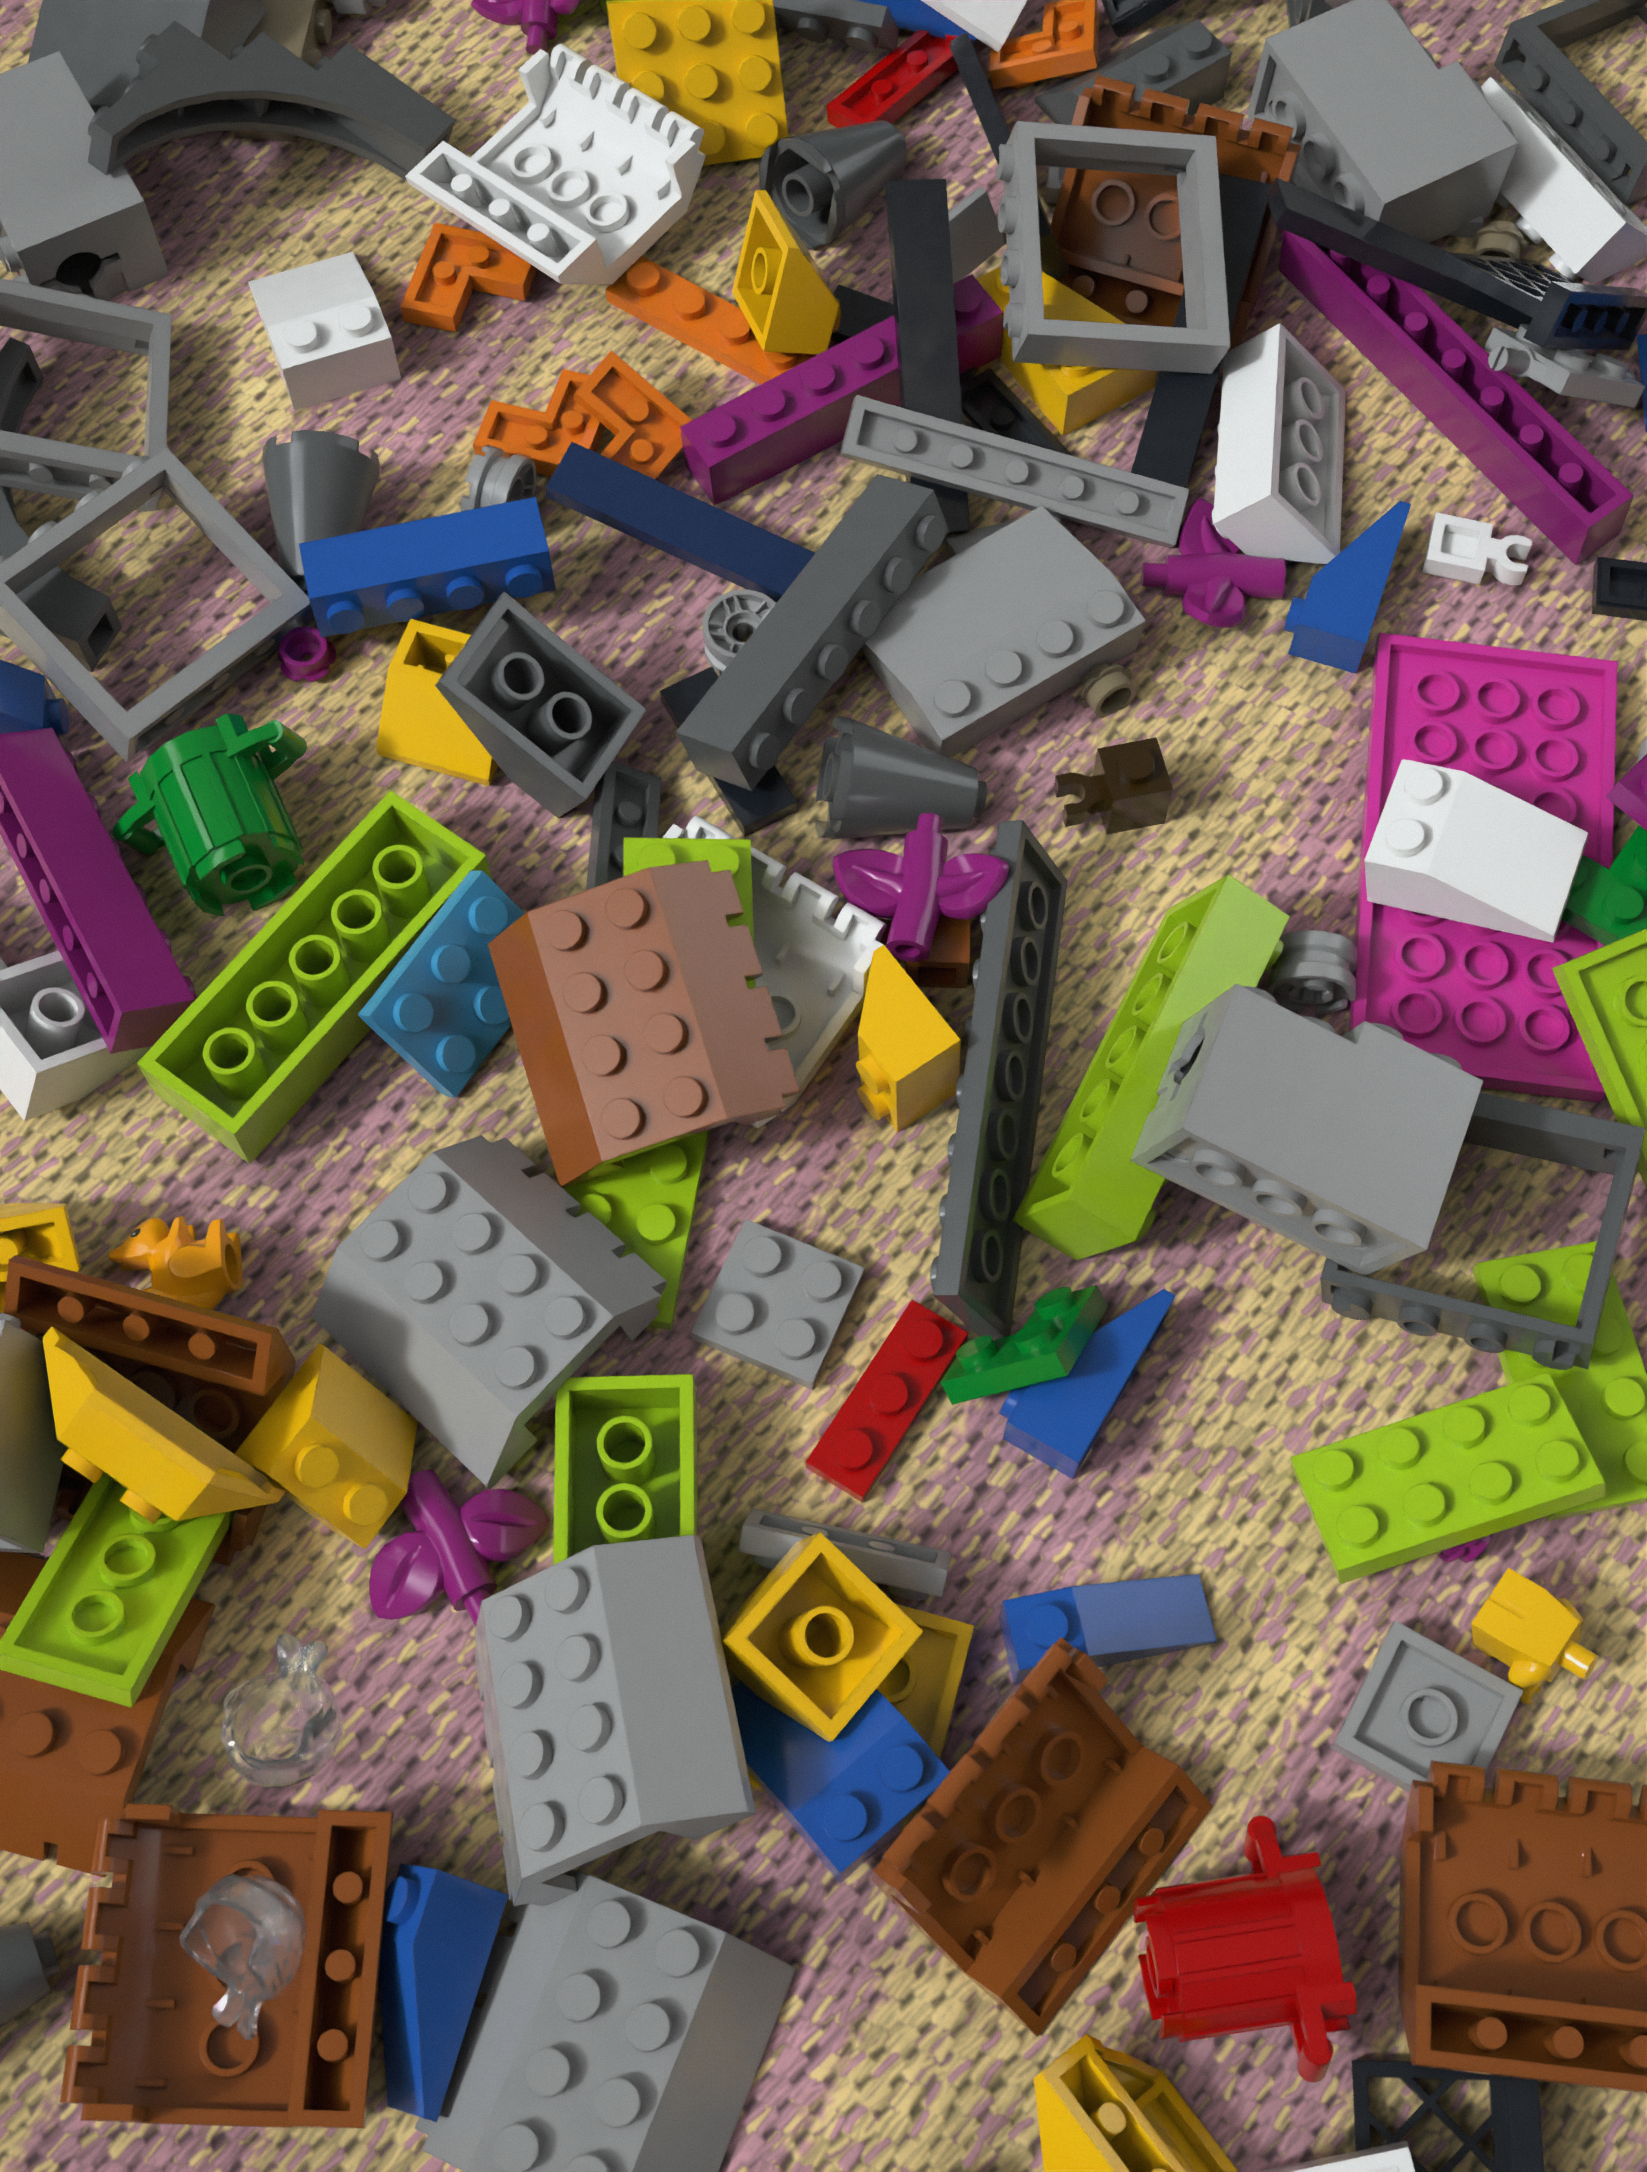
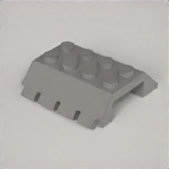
(481, 1297)
(607, 1710)
(608, 2041)

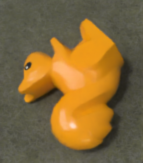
(182, 1265)

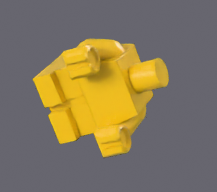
(1531, 1634)

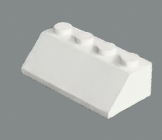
(1563, 197)
(1280, 451)

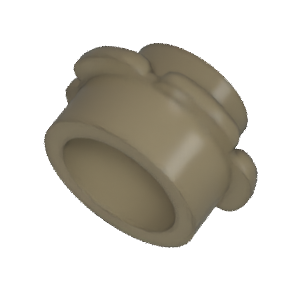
(1500, 240)
(1107, 682)

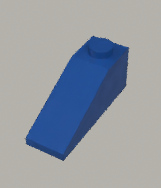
(1345, 595)
(1066, 1414)
(1107, 1621)
(429, 1978)

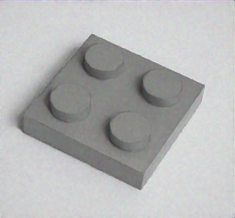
(778, 1303)
(1422, 1708)

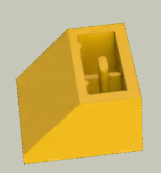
(417, 719)

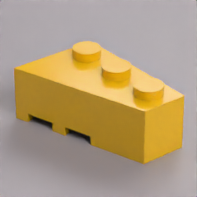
(1065, 392)

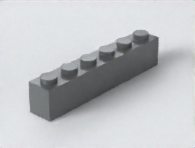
(813, 632)

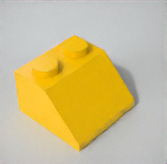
(782, 285)
(904, 1047)
(335, 1447)
(816, 1637)

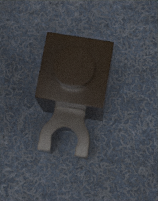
(1126, 788)

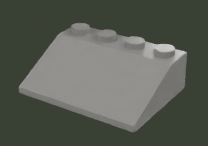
(1000, 632)

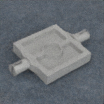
(1563, 370)

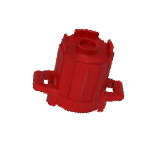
(1248, 1954)

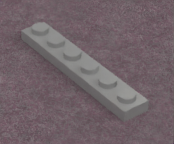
(1013, 472)

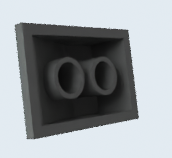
(538, 706)

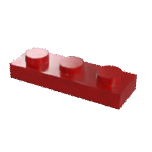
(895, 82)
(886, 1401)

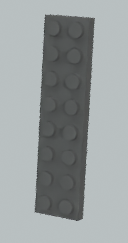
(1000, 1088)

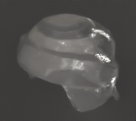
(267, 1703)
(249, 1938)

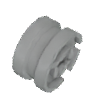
(498, 479)
(730, 619)
(1314, 971)

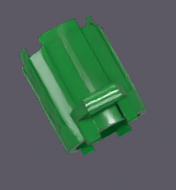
(220, 812)

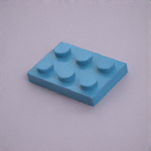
(444, 996)

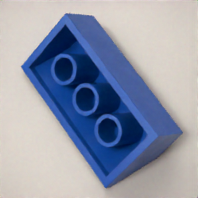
(427, 567)

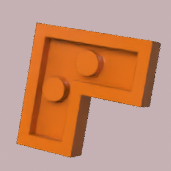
(1062, 49)
(454, 266)
(636, 413)
(541, 434)

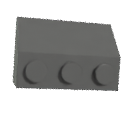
(1172, 60)

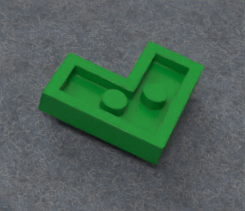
(1611, 900)
(1036, 1353)

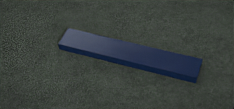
(676, 522)

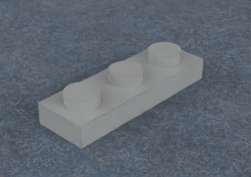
(905, 1567)

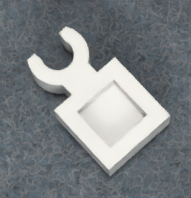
(1465, 550)

